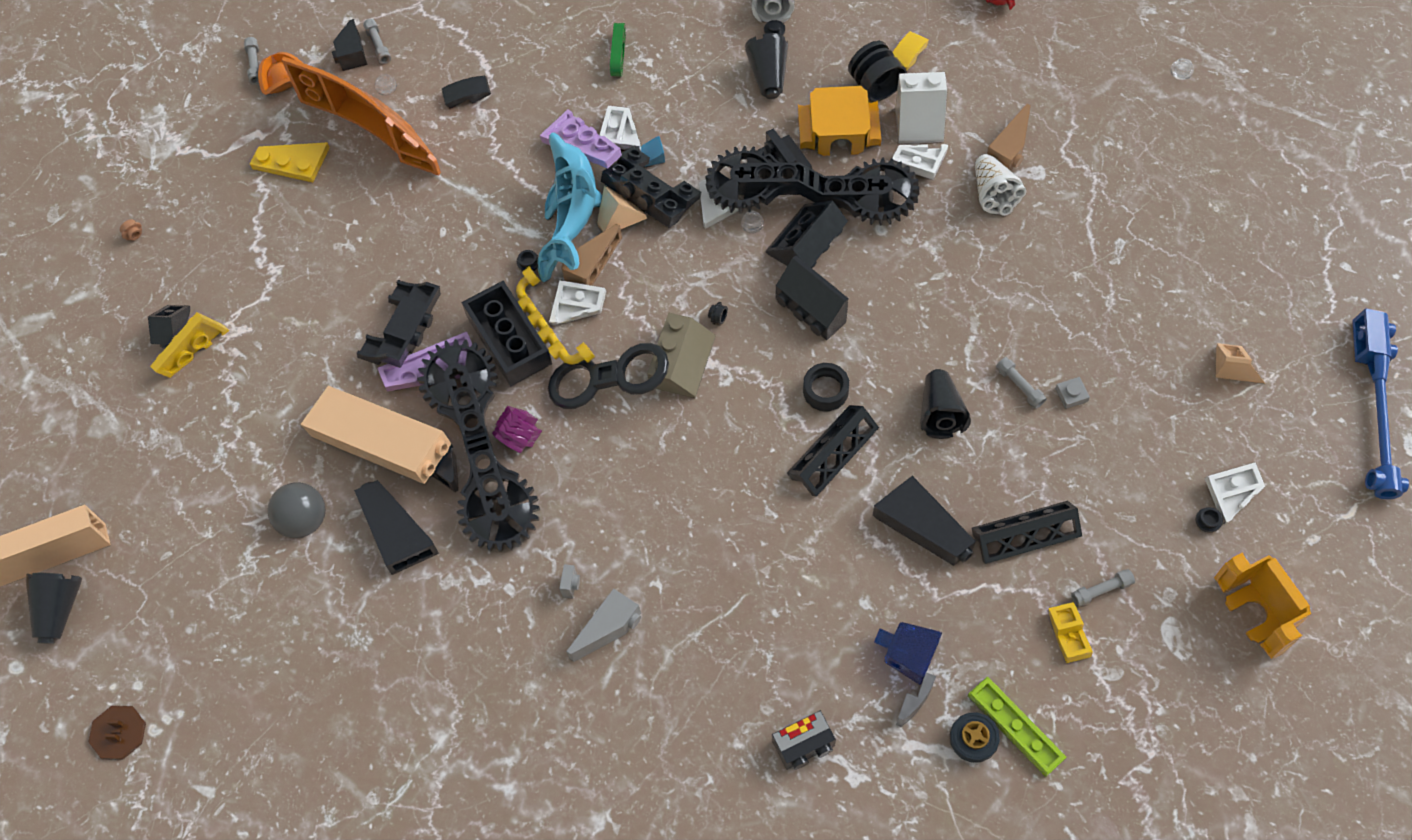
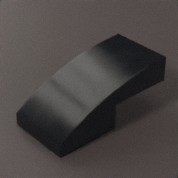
(467, 89)

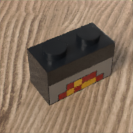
(804, 740)

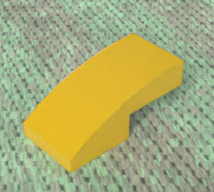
(910, 48)
(1069, 632)

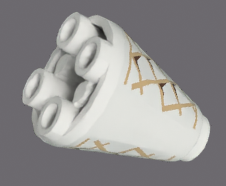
(997, 186)

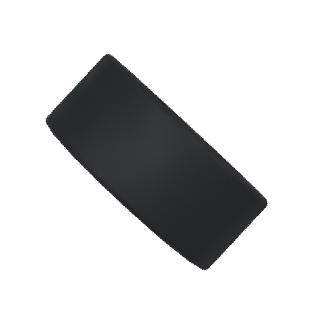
(826, 370)

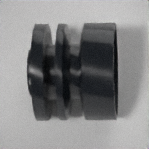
(876, 70)

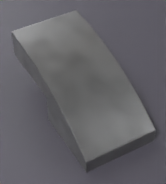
(912, 703)

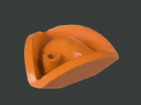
(273, 75)

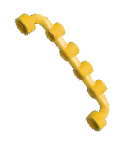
(546, 333)

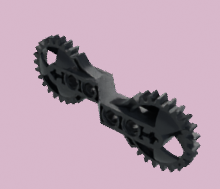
(766, 178)
(478, 445)

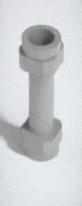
(252, 48)
(381, 51)
(1035, 397)
(1122, 579)

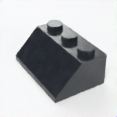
(808, 233)
(812, 298)

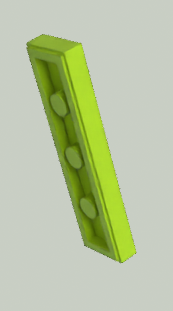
(1017, 726)

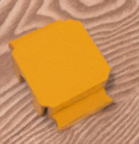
(839, 115)
(1274, 592)

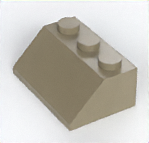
(688, 351)

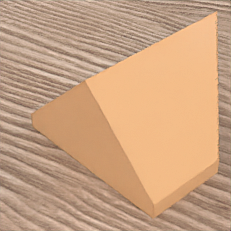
(617, 210)
(1235, 364)

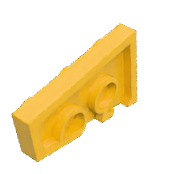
(291, 161)
(192, 337)

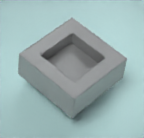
(1072, 392)
(569, 581)

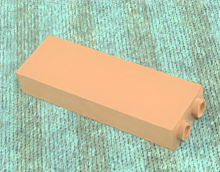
(376, 434)
(50, 543)

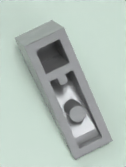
(608, 623)

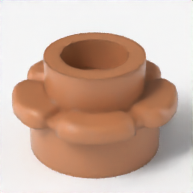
(131, 230)

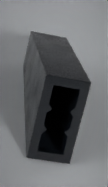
(924, 521)
(394, 530)

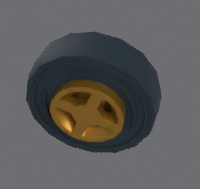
(978, 728)

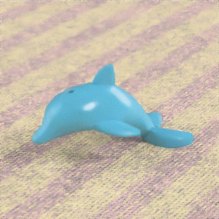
(574, 198)

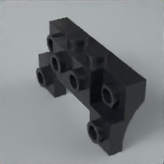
(648, 191)
(405, 326)

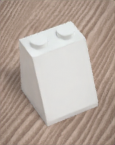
(921, 107)

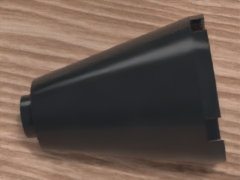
(768, 63)
(942, 407)
(50, 604)

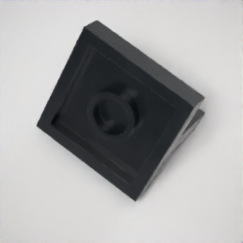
(783, 149)

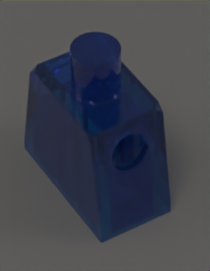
(909, 649)

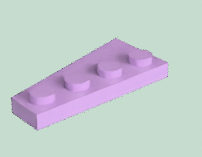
(574, 132)
(406, 376)

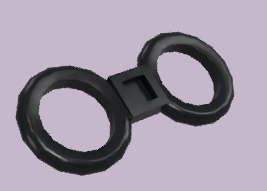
(609, 375)

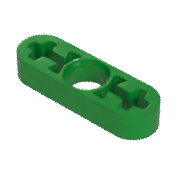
(617, 49)

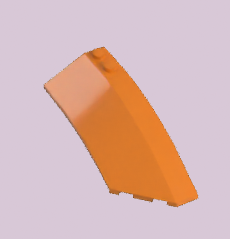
(343, 99)

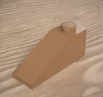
(1010, 142)
(593, 257)

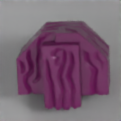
(516, 429)

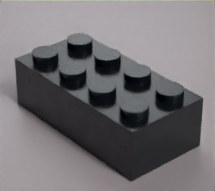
(507, 333)

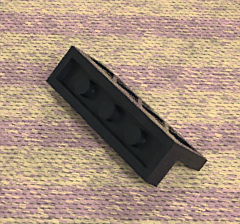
(827, 443)
(1027, 522)

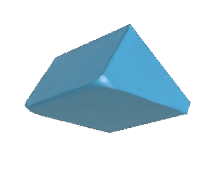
(654, 150)

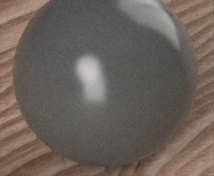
(296, 510)

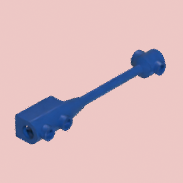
(1373, 348)

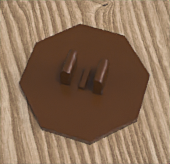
(117, 732)

